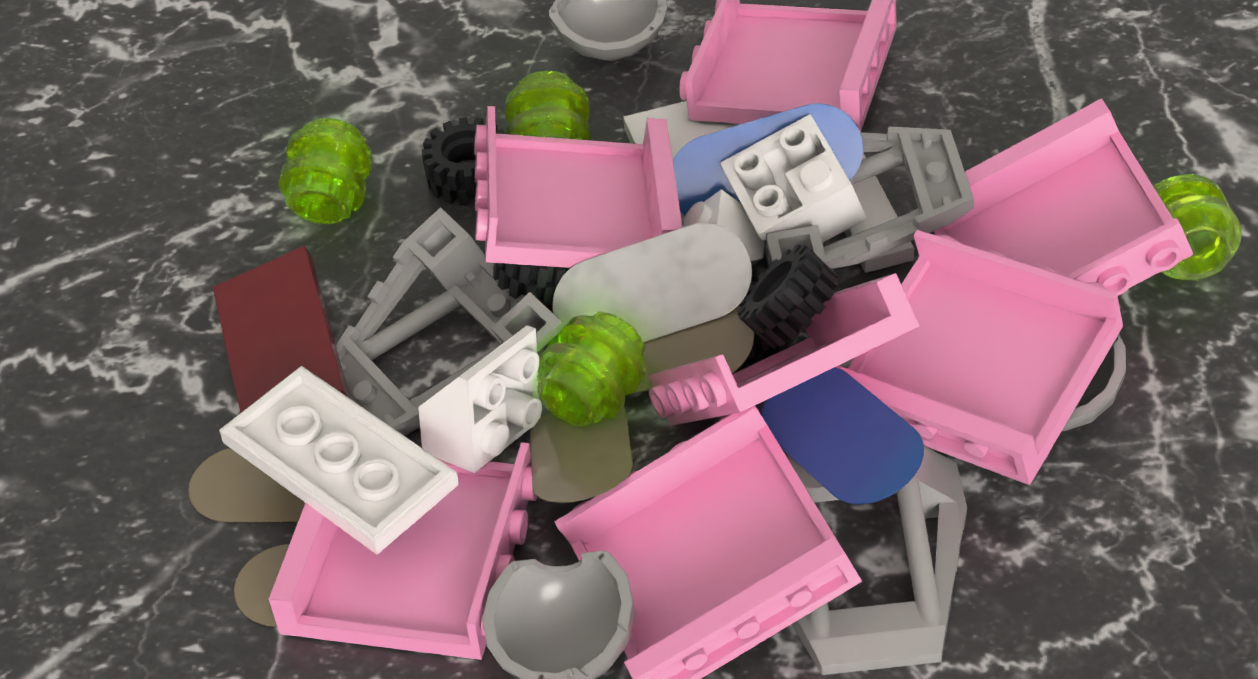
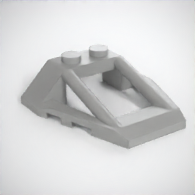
(936, 183)
(469, 282)
(905, 630)

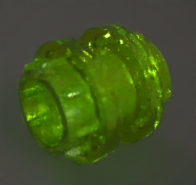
(548, 107)
(325, 171)
(1206, 222)
(591, 369)

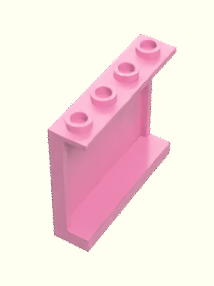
(787, 57)
(570, 197)
(1073, 205)
(846, 328)
(993, 356)
(713, 548)
(425, 585)

